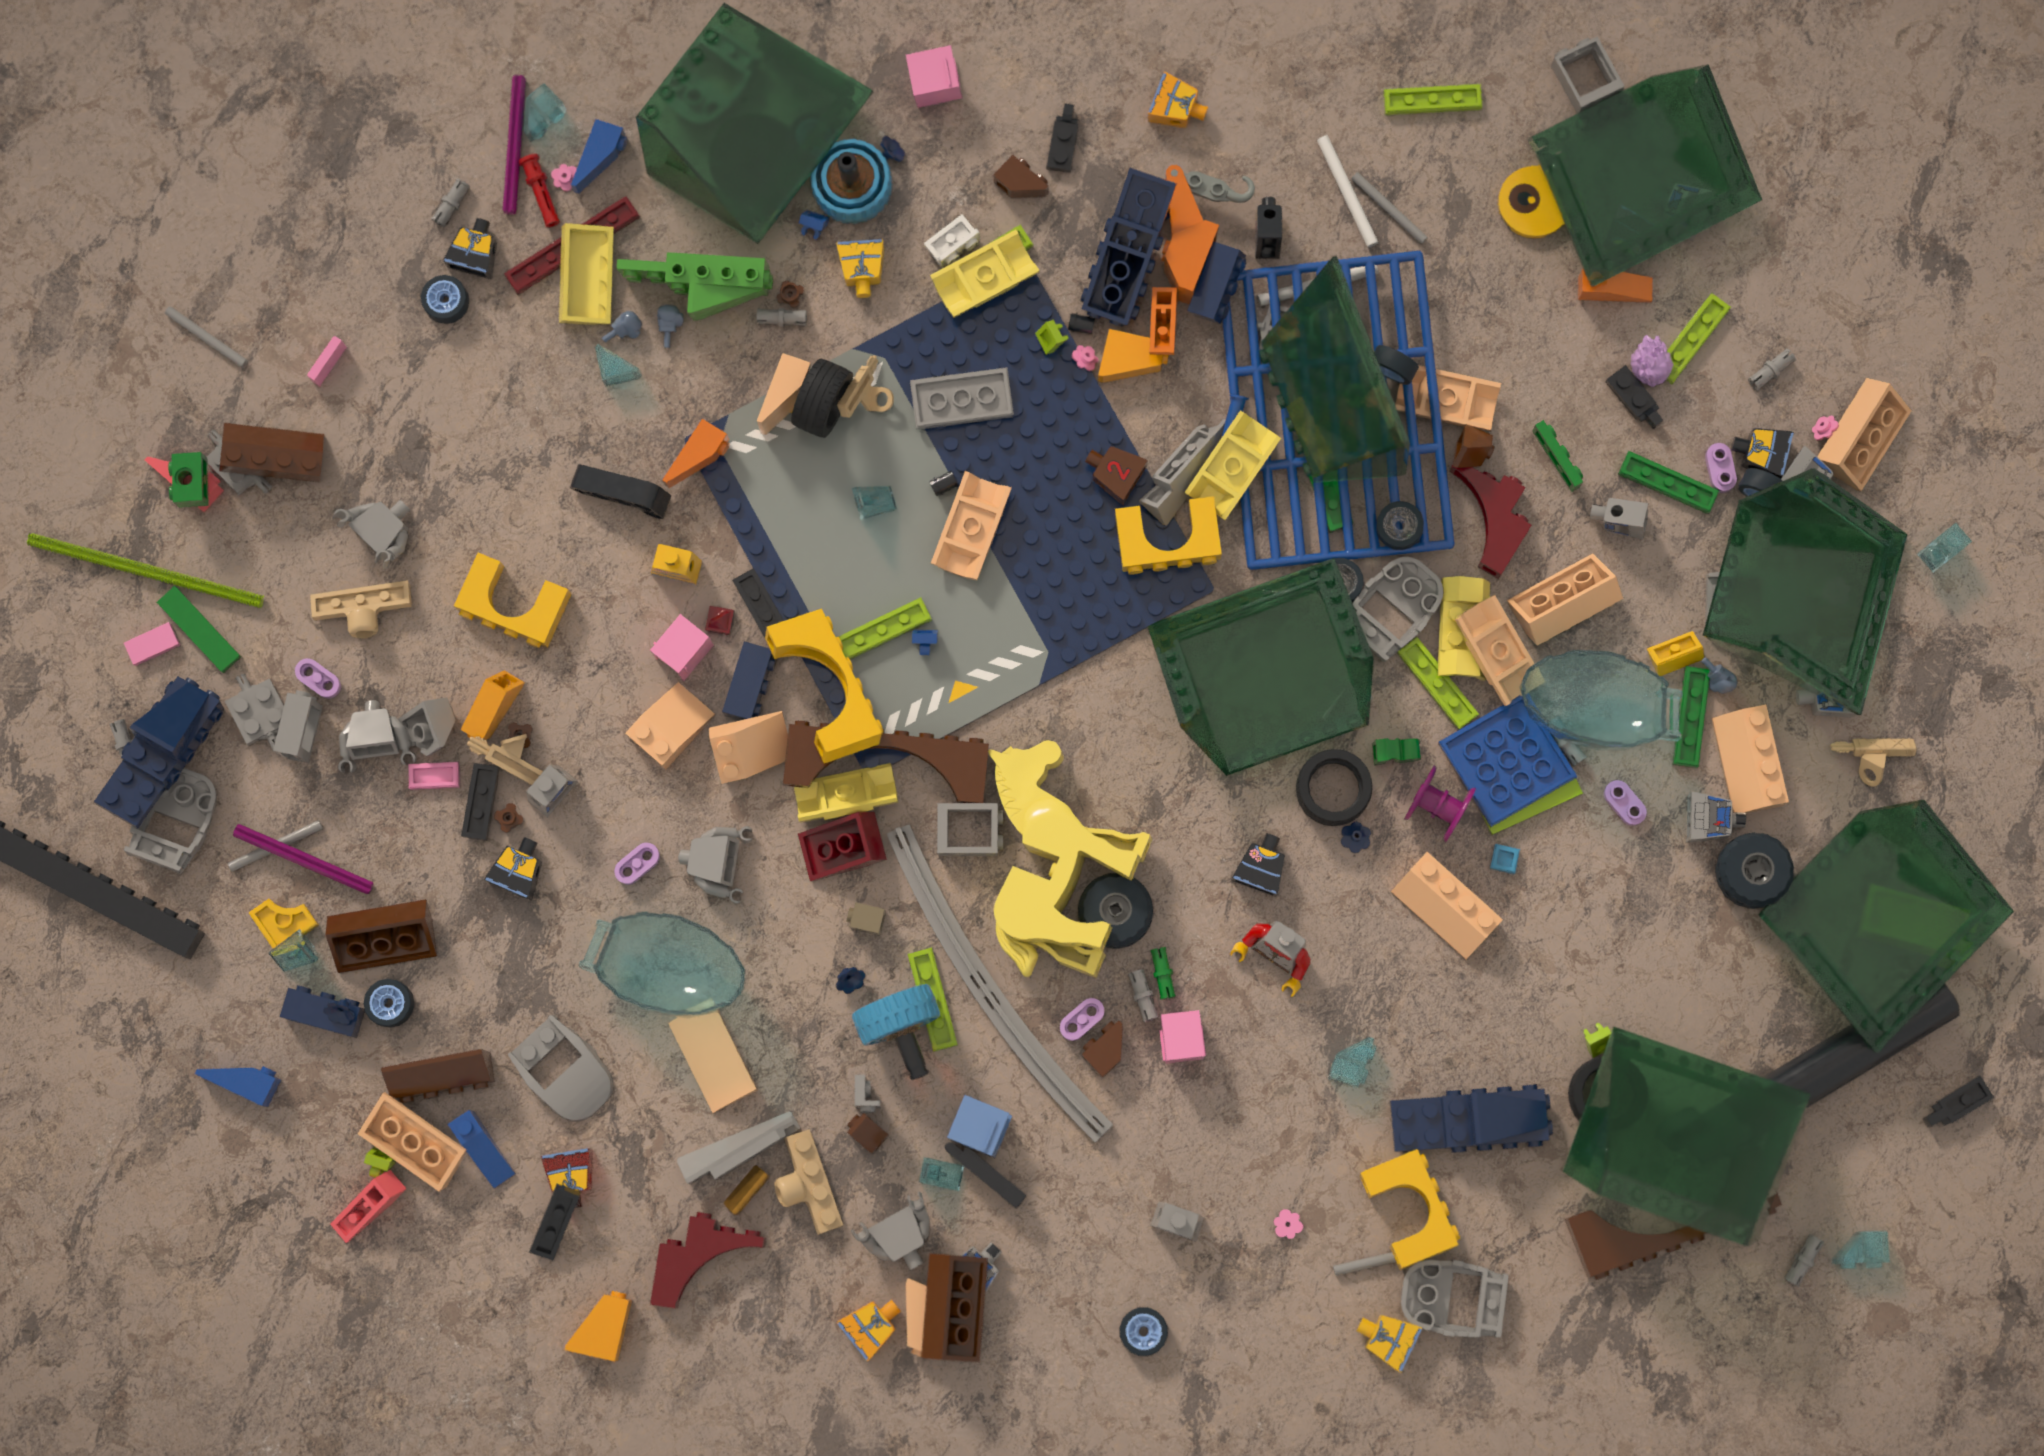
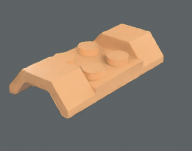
(1461, 398)
(970, 526)
(1495, 647)

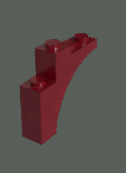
(1502, 528)
(680, 1263)

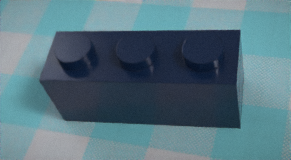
(1217, 283)
(749, 682)
(308, 1009)

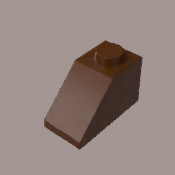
(1472, 447)

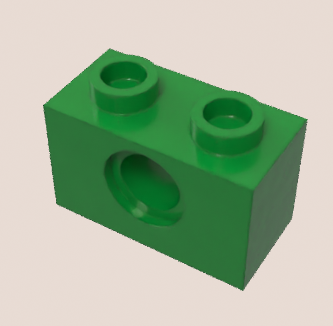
(195, 492)

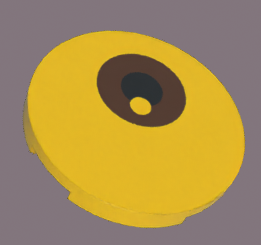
(1528, 204)

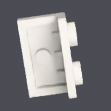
(952, 241)

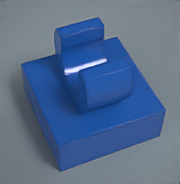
(815, 221)
(925, 638)

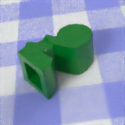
(1399, 750)

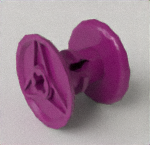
(1440, 804)

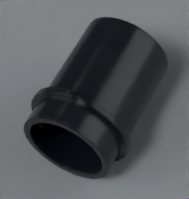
(1081, 323)
(944, 483)

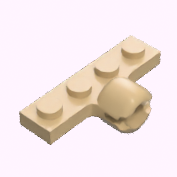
(361, 605)
(808, 1183)

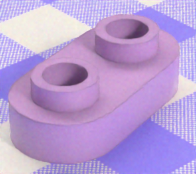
(1718, 467)
(318, 679)
(1623, 804)
(637, 863)
(1082, 1019)

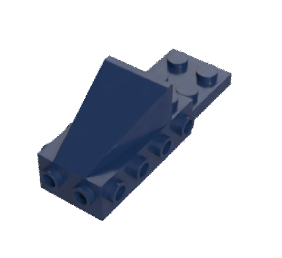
(1128, 249)
(160, 750)
(1472, 1120)

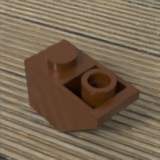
(1019, 181)
(1106, 1051)
(867, 1132)

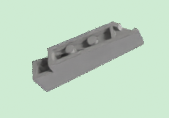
(1179, 472)
(736, 1149)

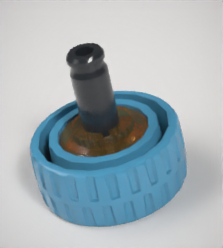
(852, 182)
(897, 1020)

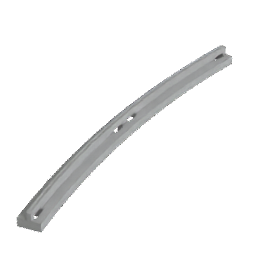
(1003, 1015)

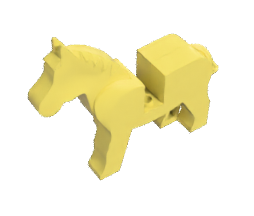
(1032, 906)

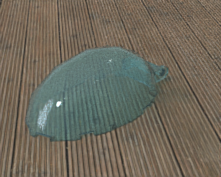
(1600, 700)
(666, 965)

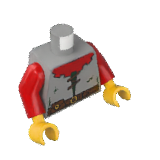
(1280, 947)

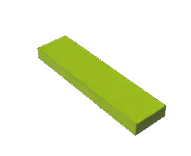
(1432, 99)
(1695, 334)
(885, 628)
(1439, 687)
(1553, 799)
(926, 972)

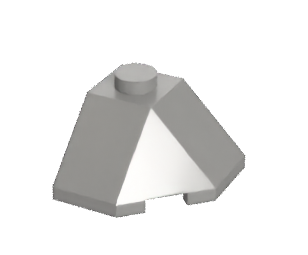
(429, 725)

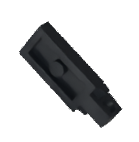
(1063, 141)
(1634, 396)
(1959, 1102)

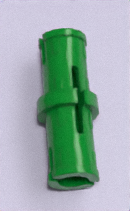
(1163, 973)

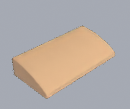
(713, 1059)
(412, 1142)

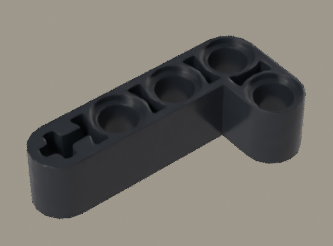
(621, 489)

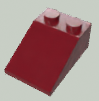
(842, 845)

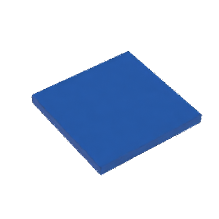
(1507, 761)

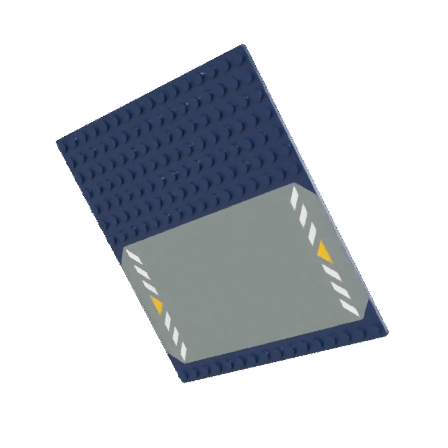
(1054, 566)

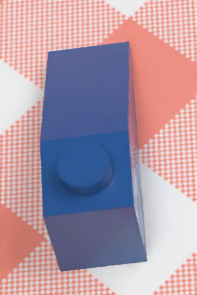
(600, 152)
(249, 1083)
(481, 1148)

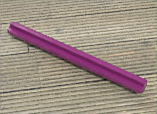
(514, 144)
(303, 859)

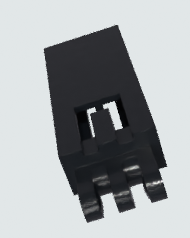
(987, 1174)

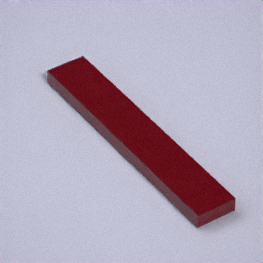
(549, 258)

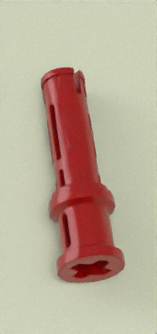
(536, 179)

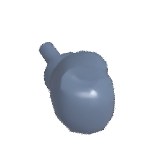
(668, 320)
(625, 325)
(1720, 678)

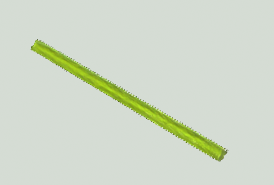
(156, 573)

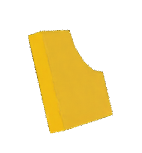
(280, 923)

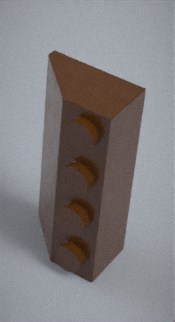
(271, 452)
(381, 936)
(439, 1075)
(954, 1308)

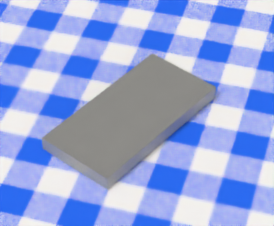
(961, 398)

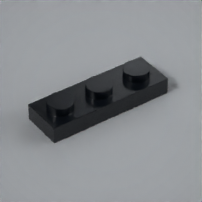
(757, 600)
(480, 801)
(554, 1222)

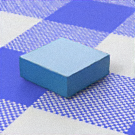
(1504, 859)

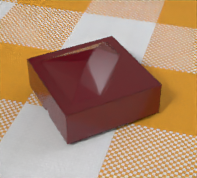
(719, 620)

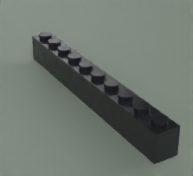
(99, 893)

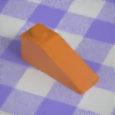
(1621, 288)
(1163, 320)
(700, 450)

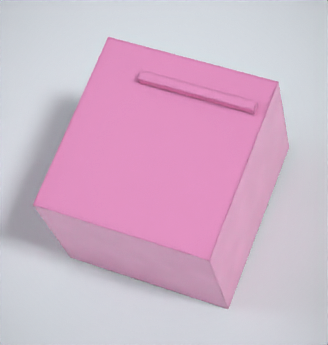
(934, 76)
(682, 646)
(1182, 1037)

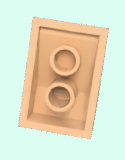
(782, 391)
(670, 725)
(749, 746)

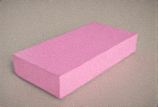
(326, 361)
(152, 644)
(434, 775)

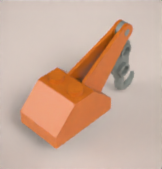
(1191, 235)

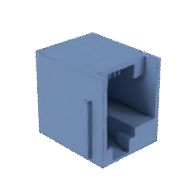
(979, 1126)

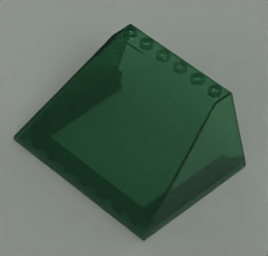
(744, 121)
(1644, 170)
(1334, 386)
(1807, 586)
(1268, 668)
(1886, 916)
(1685, 1137)

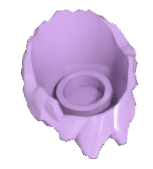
(1651, 361)

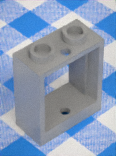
(1584, 48)
(298, 726)
(943, 825)

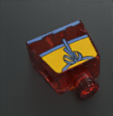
(570, 1170)

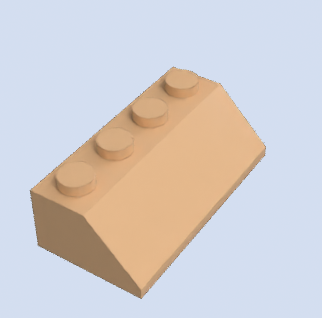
(1865, 433)
(1565, 599)
(1750, 760)
(1446, 905)

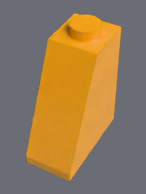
(1128, 357)
(492, 704)
(603, 1328)

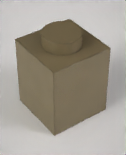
(866, 918)

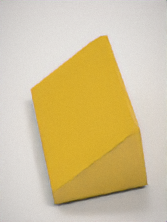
(1676, 653)

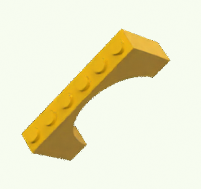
(813, 638)

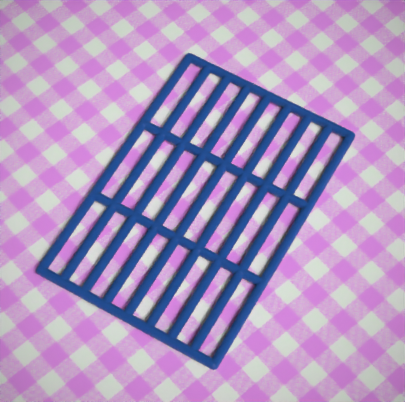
(1291, 462)

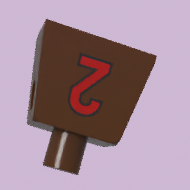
(1117, 472)

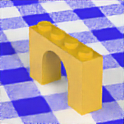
(1139, 554)
(536, 625)
(1411, 1173)

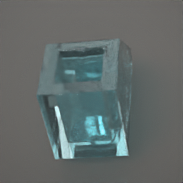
(541, 111)
(1944, 547)
(1351, 1062)
(1864, 1247)

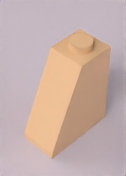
(915, 1314)

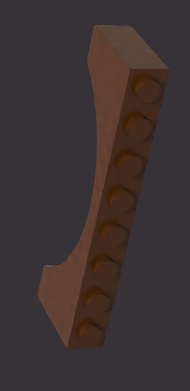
(958, 762)
(1608, 1247)

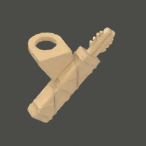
(862, 391)
(1874, 754)
(507, 756)

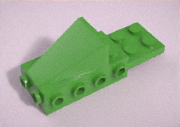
(708, 280)

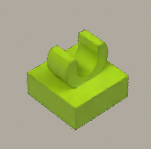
(1050, 336)
(1598, 1040)
(378, 1161)

